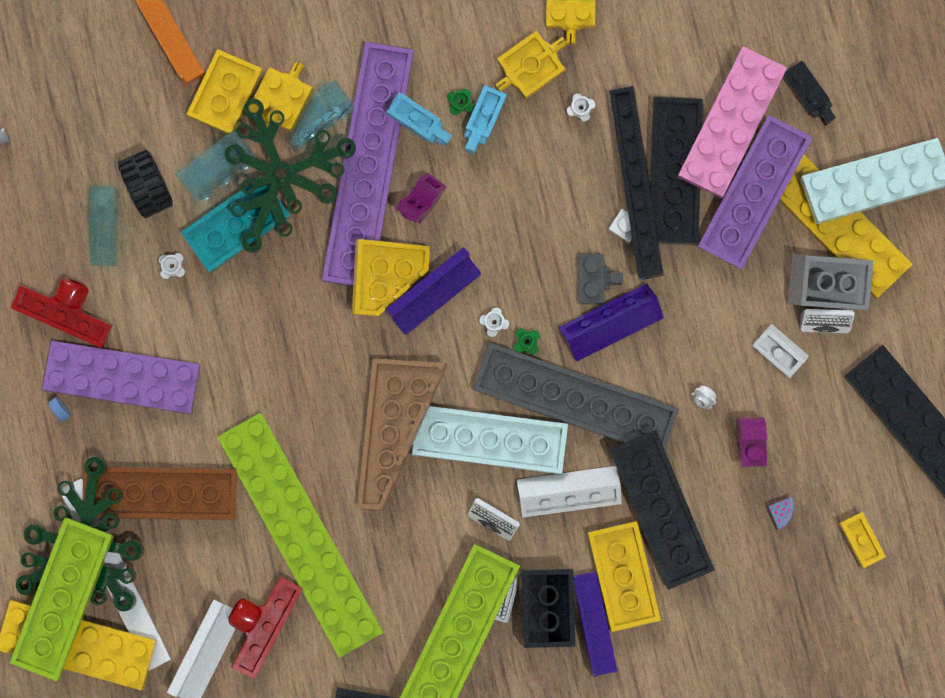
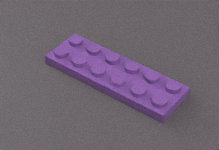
(755, 192)
(121, 377)

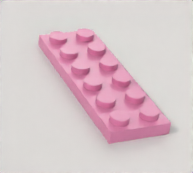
(732, 122)

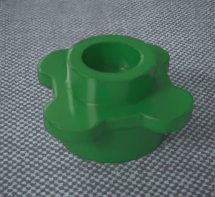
(463, 95)
(531, 347)

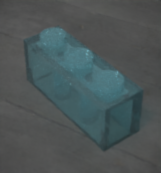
(211, 168)

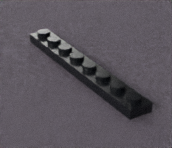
(636, 183)

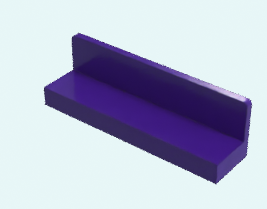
(433, 291)
(612, 322)
(594, 624)

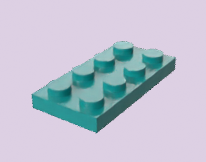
(219, 234)

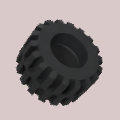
(145, 183)

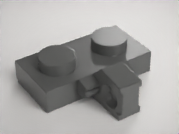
(595, 278)

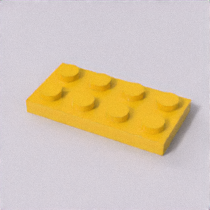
(624, 576)

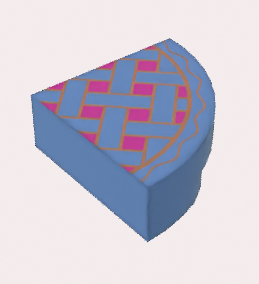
(781, 512)

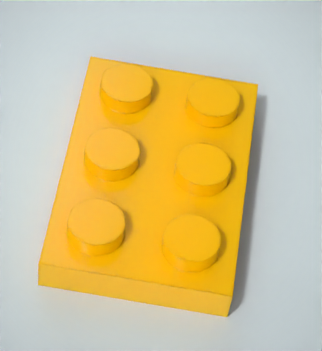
(224, 92)

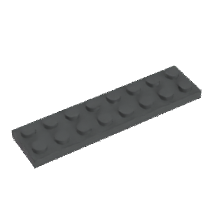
(571, 397)

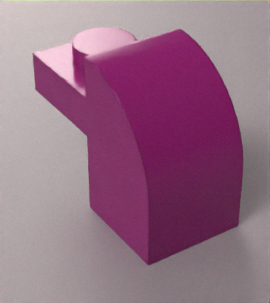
(421, 198)
(752, 438)

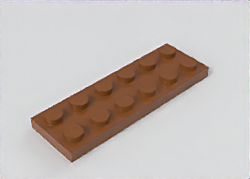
(169, 493)

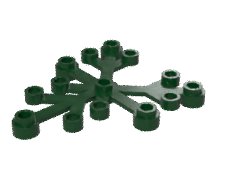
(269, 200)
(87, 512)

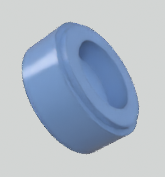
(59, 409)

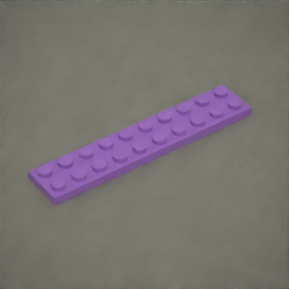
(369, 171)

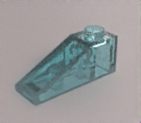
(324, 111)
(103, 225)

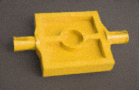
(571, 16)
(531, 64)
(285, 94)

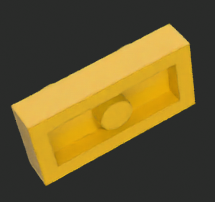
(862, 540)

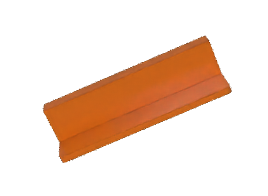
(171, 40)

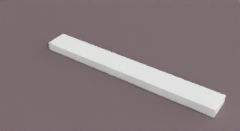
(137, 619)

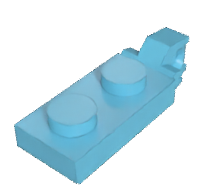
(483, 118)
(417, 120)

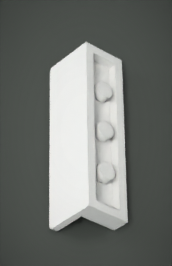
(569, 491)
(203, 653)

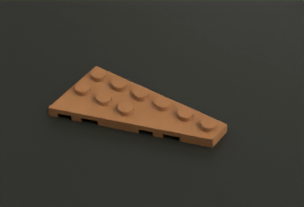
(395, 412)

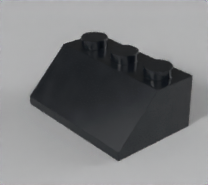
(548, 608)

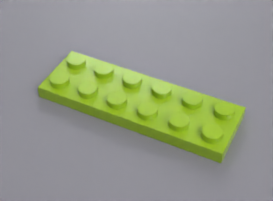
(61, 599)

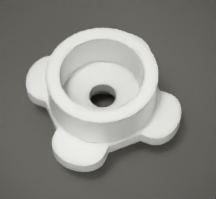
(579, 100)
(166, 260)
(495, 314)
(704, 397)

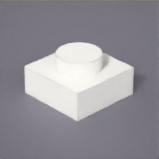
(621, 226)

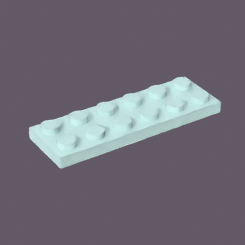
(875, 181)
(492, 440)

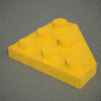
(385, 273)

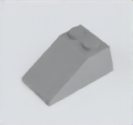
(830, 282)

